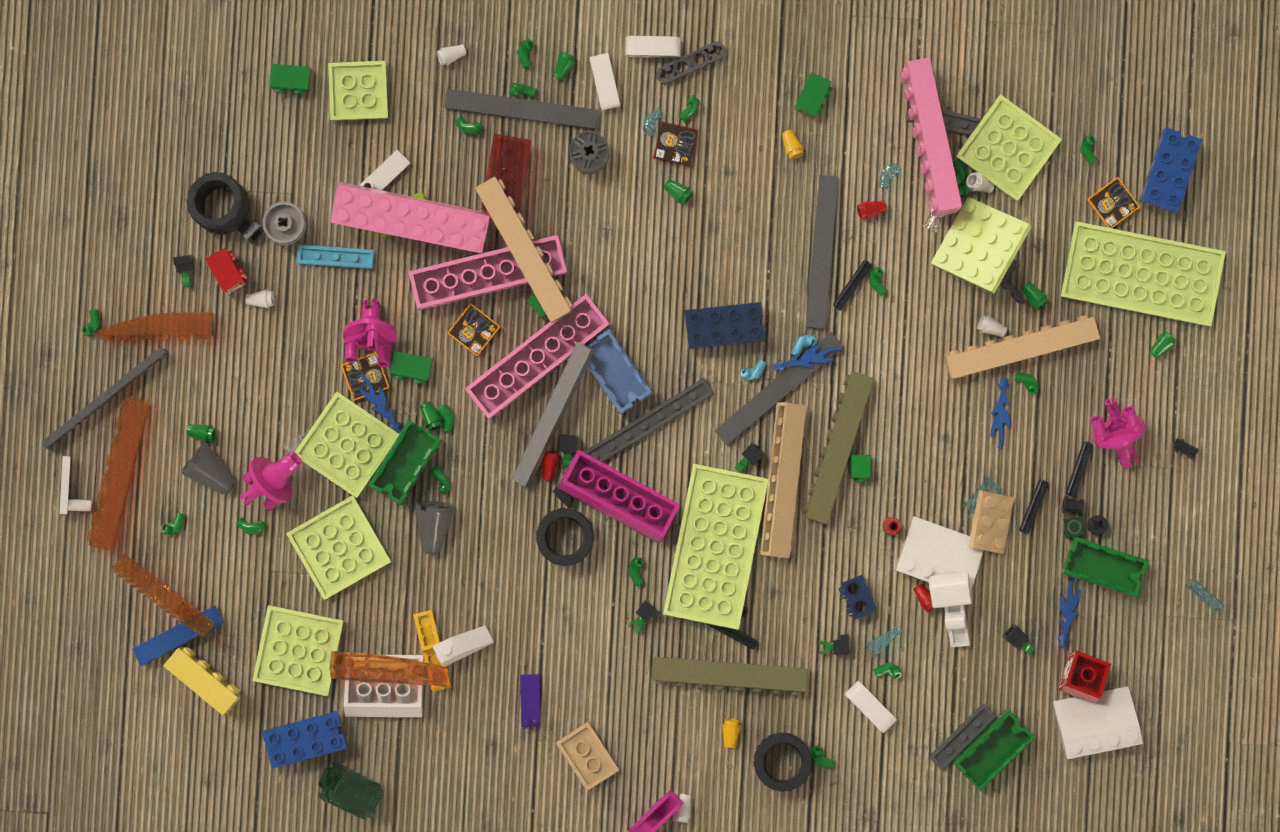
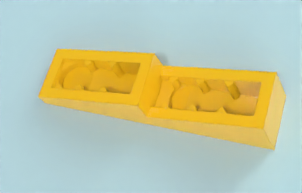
(428, 638)

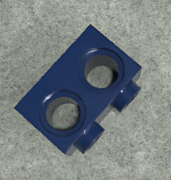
(862, 595)

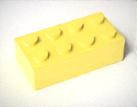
(202, 680)

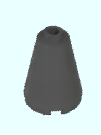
(208, 470)
(433, 524)

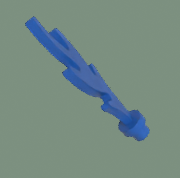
(809, 355)
(380, 401)
(1002, 415)
(1066, 609)

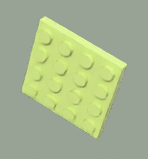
(1008, 147)
(981, 245)
(346, 444)
(338, 547)
(297, 650)

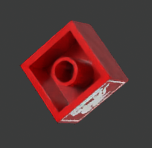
(226, 271)
(1084, 676)

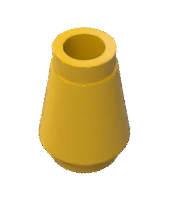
(792, 145)
(731, 730)

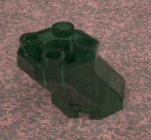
(350, 790)

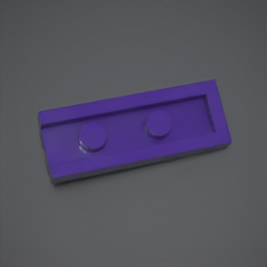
(530, 700)

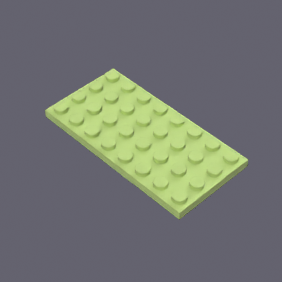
(1143, 274)
(715, 546)

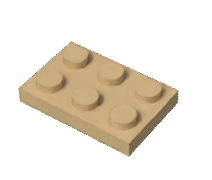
(991, 522)
(587, 756)

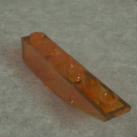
(163, 326)
(162, 595)
(385, 669)

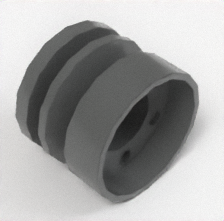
(594, 162)

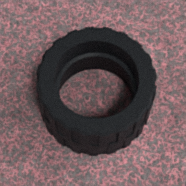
(202, 188)
(548, 520)
(799, 778)

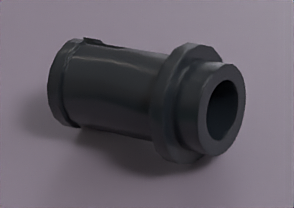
(1185, 448)

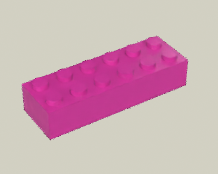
(618, 496)

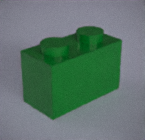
(290, 78)
(813, 95)
(411, 366)

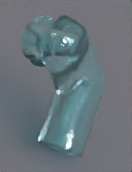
(649, 122)
(887, 173)

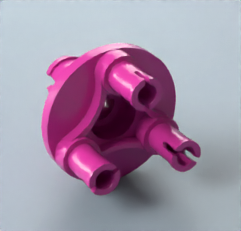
(369, 334)
(1119, 431)
(270, 480)

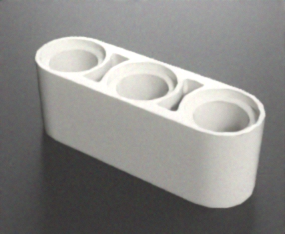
(653, 47)
(604, 81)
(870, 707)

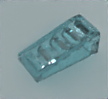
(969, 506)
(879, 643)

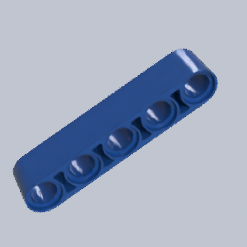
(171, 639)

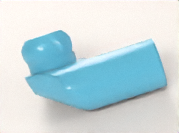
(803, 342)
(753, 373)

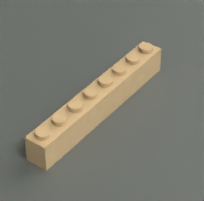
(523, 250)
(1021, 348)
(783, 480)

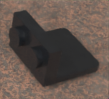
(1005, 283)

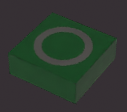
(1074, 527)

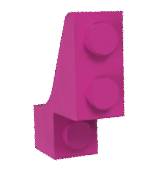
(657, 813)

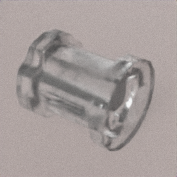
(932, 222)

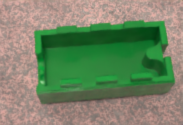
(405, 462)
(1104, 566)
(993, 750)

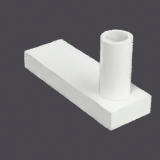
(386, 172)
(70, 504)

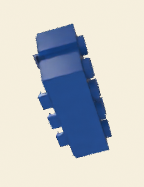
(1170, 170)
(304, 739)

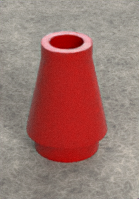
(870, 209)
(549, 464)
(886, 526)
(924, 597)

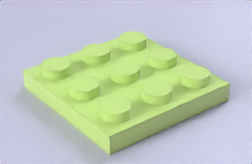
(358, 90)

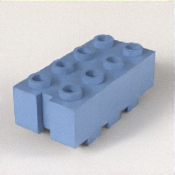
(616, 373)

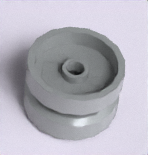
(273, 221)

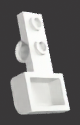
(952, 593)

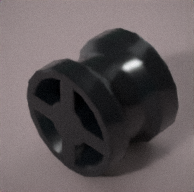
(1094, 524)

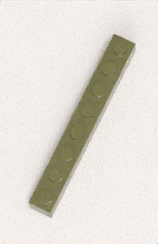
(839, 447)
(729, 674)

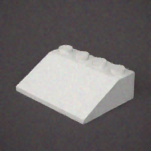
(936, 551)
(383, 698)
(1097, 726)

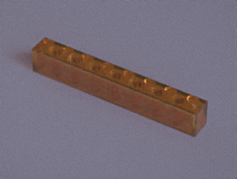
(119, 473)

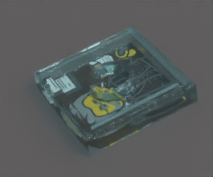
(1203, 594)

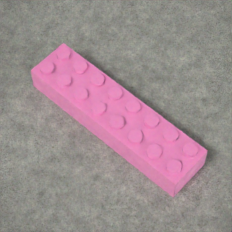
(931, 137)
(409, 217)
(478, 275)
(536, 357)

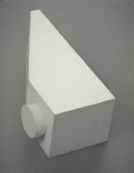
(462, 645)

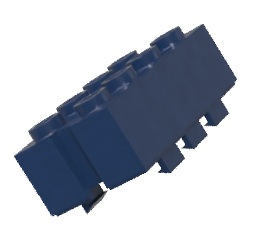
(724, 325)

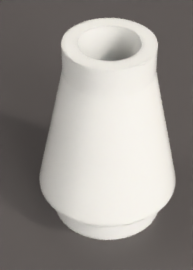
(450, 54)
(978, 182)
(261, 299)
(991, 326)
(684, 812)

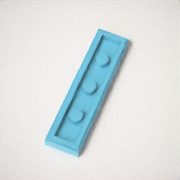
(335, 256)

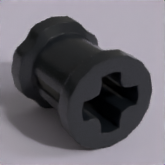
(1072, 505)

